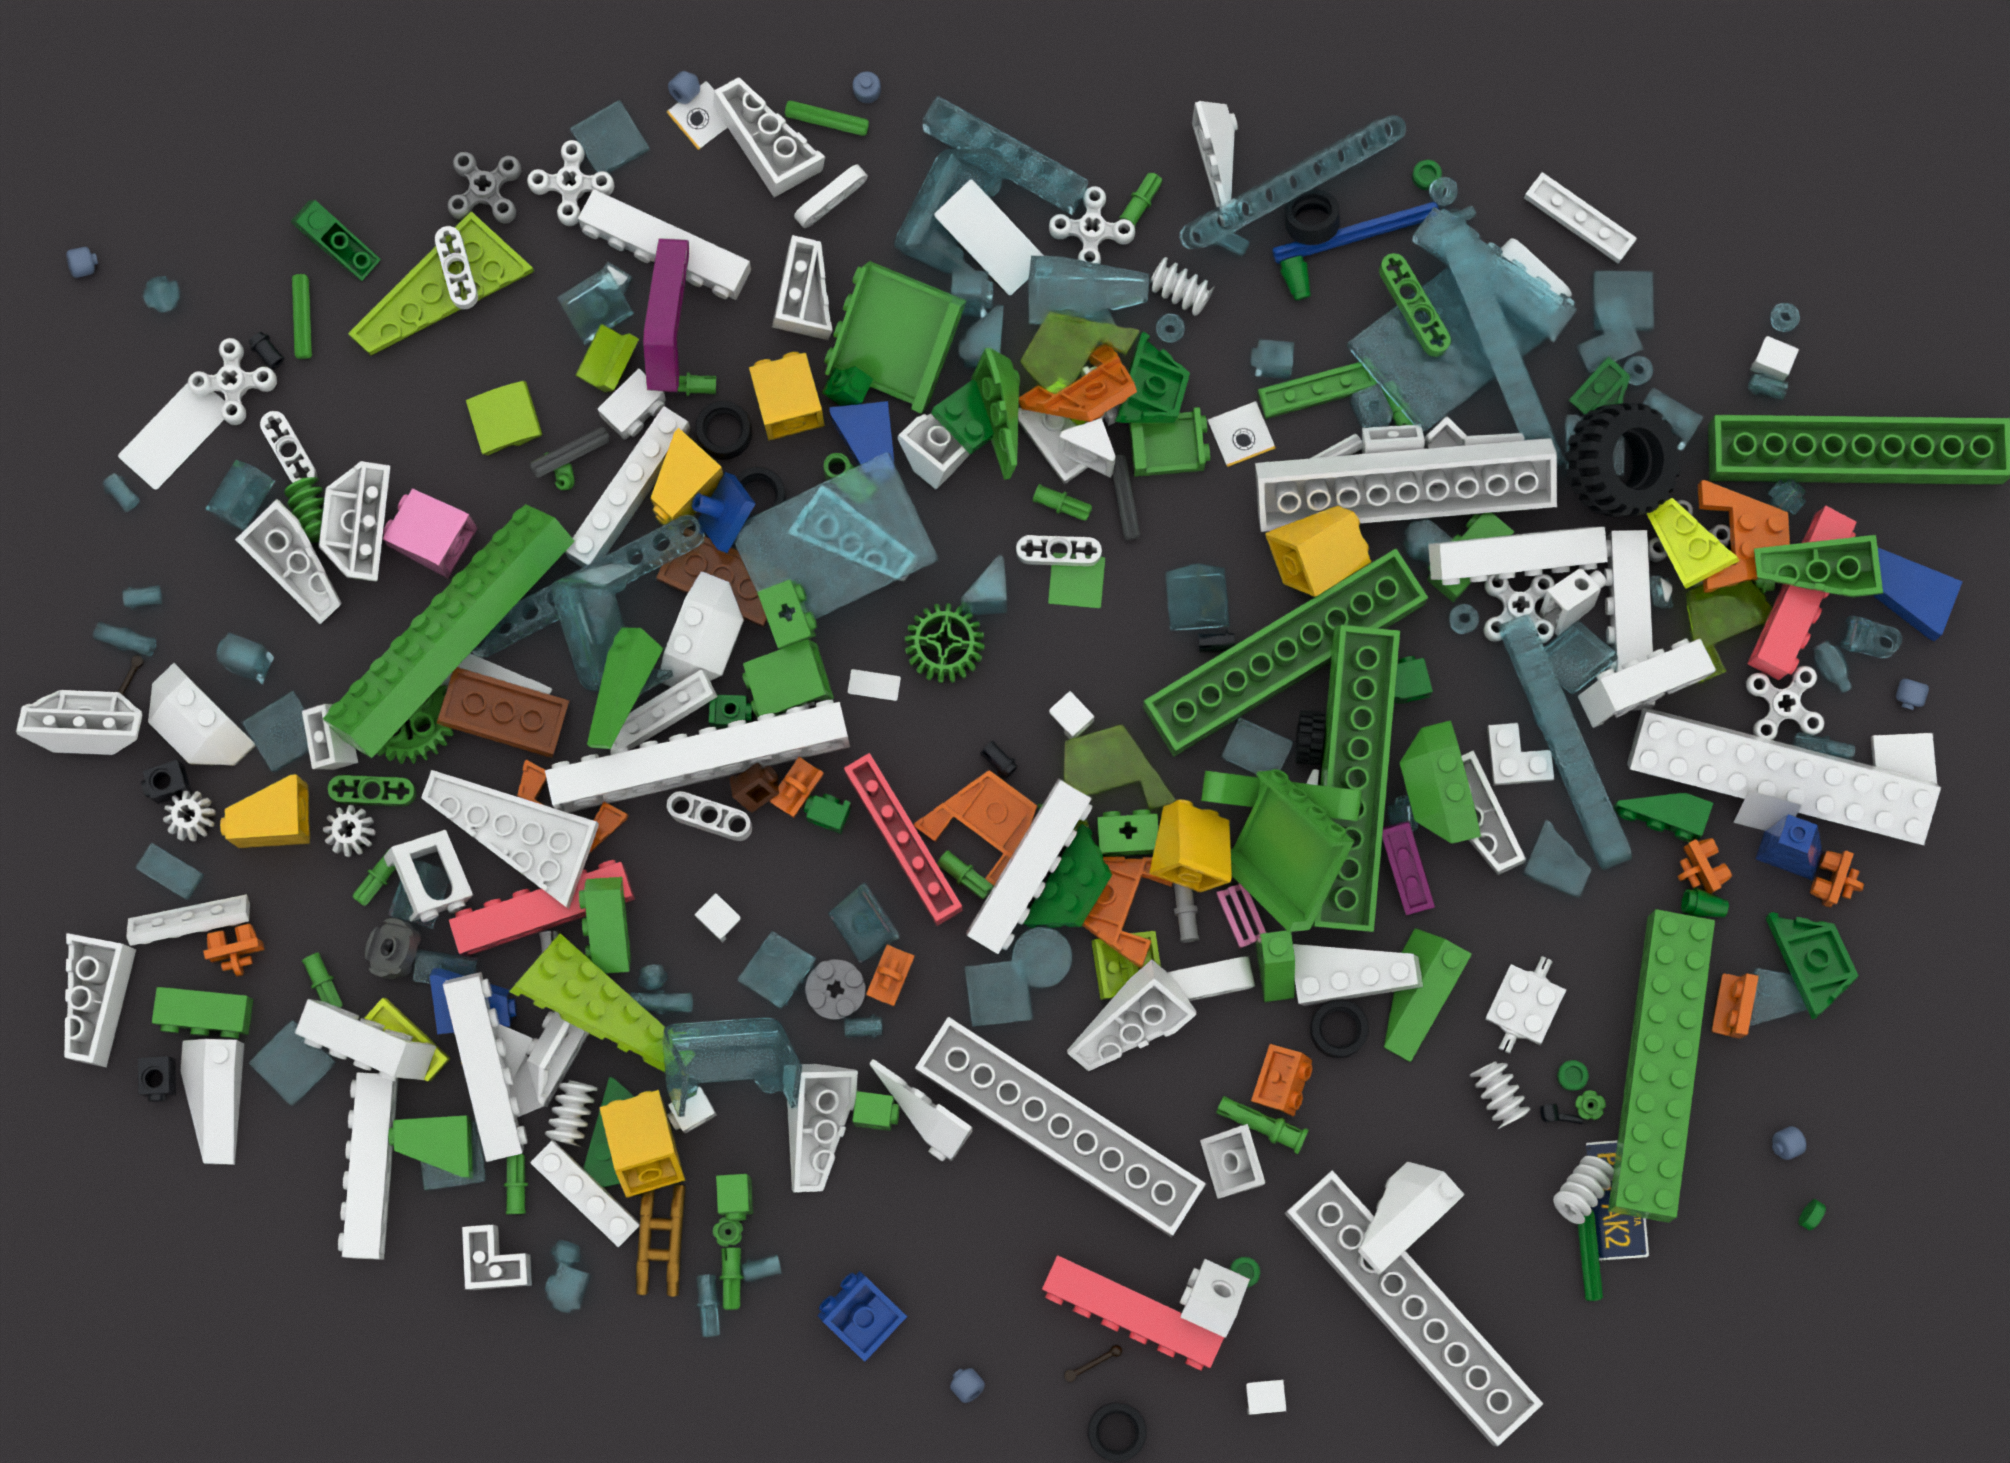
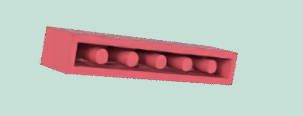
(1796, 606)
(903, 839)
(524, 914)
(1131, 1311)

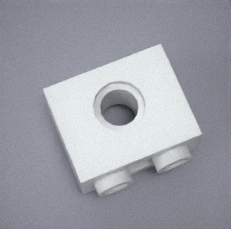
(1213, 1297)

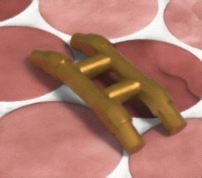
(669, 1255)

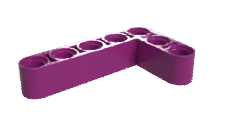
(664, 315)

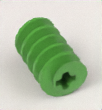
(306, 506)

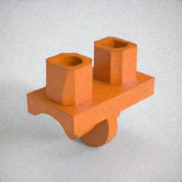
(797, 787)
(1698, 854)
(1830, 890)
(220, 950)
(890, 975)

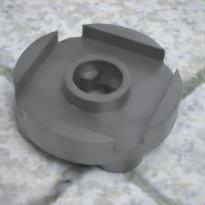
(399, 961)
(844, 1004)

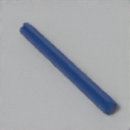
(1357, 232)

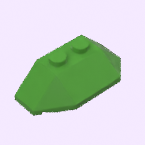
(1439, 784)

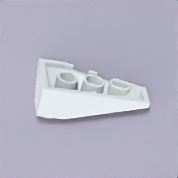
(1215, 138)
(931, 450)
(287, 555)
(1141, 1011)
(213, 1089)
(818, 1123)
(935, 1124)
(1409, 1207)

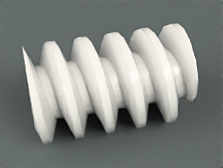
(1180, 287)
(1500, 1093)
(570, 1112)
(1583, 1189)

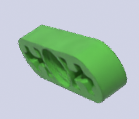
(350, 782)

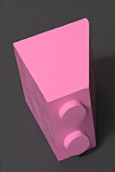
(429, 532)

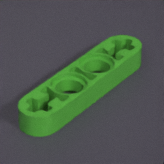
(1411, 306)

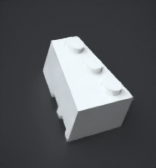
(802, 293)

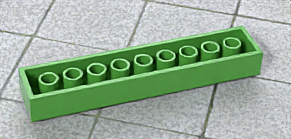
(1859, 449)
(448, 630)
(1281, 653)
(1358, 759)
(1661, 1066)

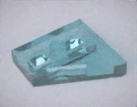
(1556, 863)
(1775, 996)

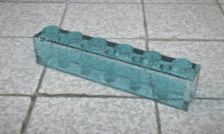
(1515, 288)

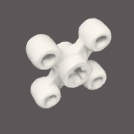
(569, 193)
(1092, 219)
(233, 371)
(1527, 599)
(1795, 711)

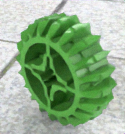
(931, 641)

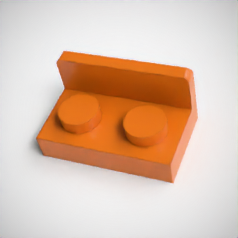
(1734, 1005)
(1282, 1079)

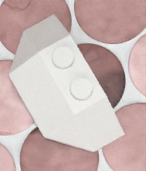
(355, 520)
(703, 631)
(81, 722)
(194, 722)
(553, 1055)

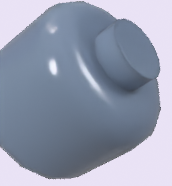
(684, 87)
(866, 87)
(81, 262)
(1912, 693)
(1789, 1143)
(967, 1385)

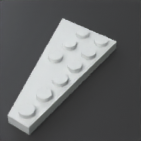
(529, 836)

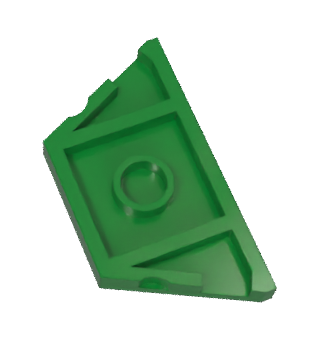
(1158, 384)
(1072, 886)
(1814, 960)
(599, 1159)

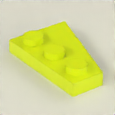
(1689, 545)
(395, 1020)

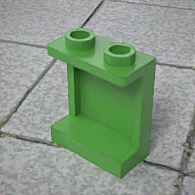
(1170, 446)
(787, 679)

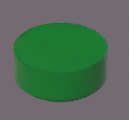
(1425, 173)
(1572, 1075)
(1812, 1214)
(1248, 1268)

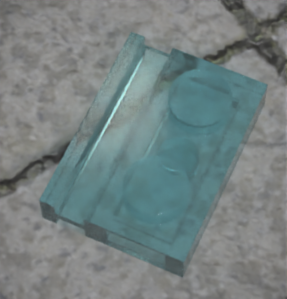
(1256, 747)

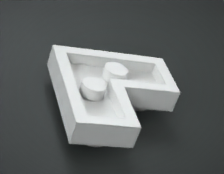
(1512, 765)

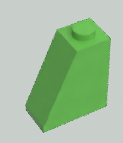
(1276, 965)
(436, 1141)

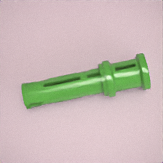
(1276, 1130)

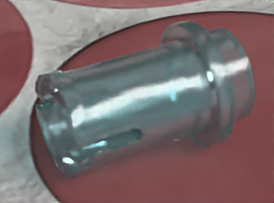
(1765, 385)
(120, 491)
(142, 596)
(863, 1026)
(761, 1268)

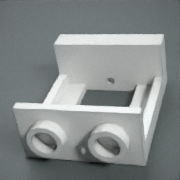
(423, 905)

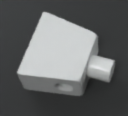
(1571, 599)

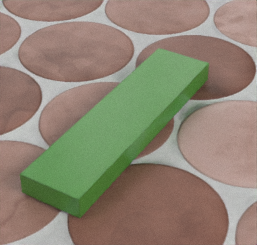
(1314, 389)

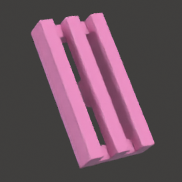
(1252, 909)

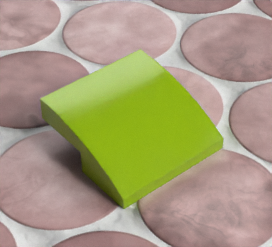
(504, 417)
(1114, 969)

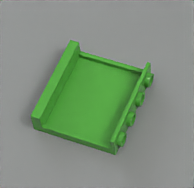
(896, 333)
(1288, 852)

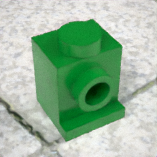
(847, 386)
(720, 719)
(827, 812)

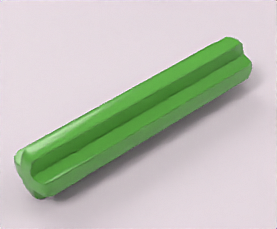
(826, 118)
(301, 316)

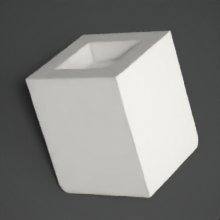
(1774, 359)
(1445, 435)
(1072, 715)
(717, 917)
(1265, 1397)

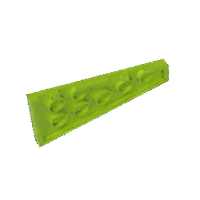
(424, 295)
(591, 1001)

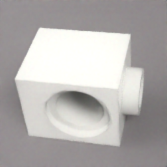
(697, 1111)

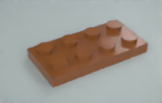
(685, 569)
(503, 712)

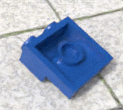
(860, 1315)

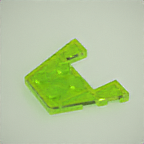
(1065, 346)
(1723, 615)
(1111, 761)

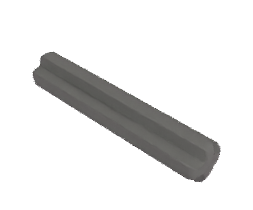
(569, 452)
(1125, 499)

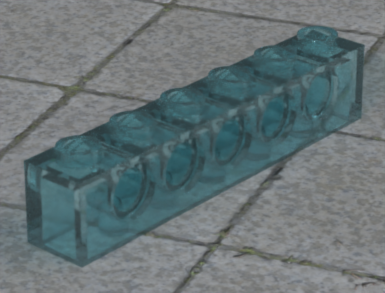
(1038, 171)

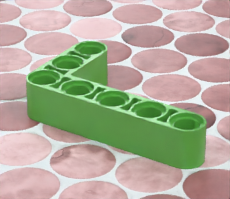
(1244, 791)

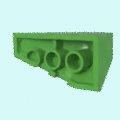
(1000, 395)
(1830, 566)
(623, 678)
(1417, 1008)

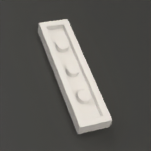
(1580, 217)
(665, 710)
(188, 920)
(585, 1193)

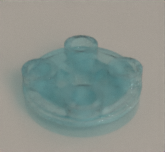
(1046, 956)

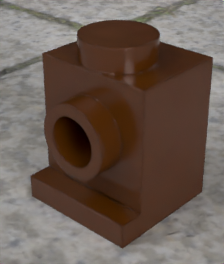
(755, 786)

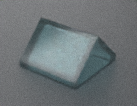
(988, 593)
(1197, 597)
(863, 923)

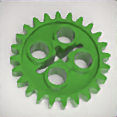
(422, 741)

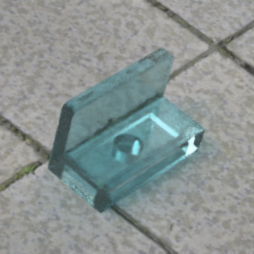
(435, 885)

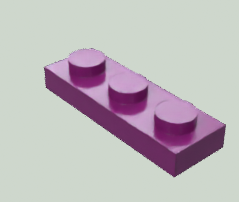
(1407, 867)

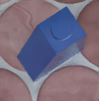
(864, 429)
(500, 1000)

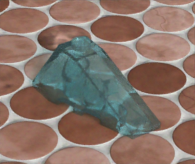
(1081, 287)

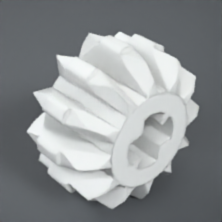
(199, 821)
(338, 828)

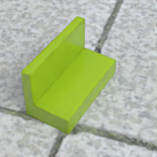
(606, 358)

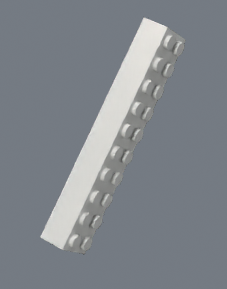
(1410, 483)
(697, 757)
(1821, 782)
(1060, 1127)
(1416, 1313)

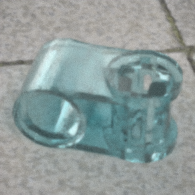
(1868, 637)

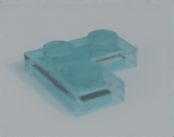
(1618, 335)

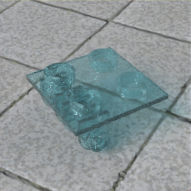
(777, 970)

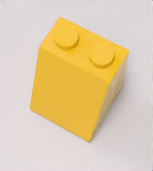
(786, 395)
(682, 476)
(1319, 550)
(270, 816)
(1192, 847)
(641, 1143)

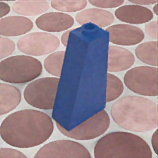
(1917, 593)
(1792, 846)

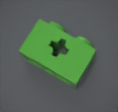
(774, 602)
(1115, 844)
(875, 1111)
(734, 1196)

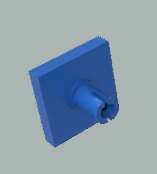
(724, 511)

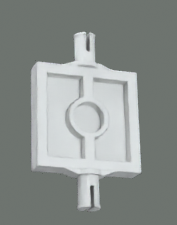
(1525, 1004)

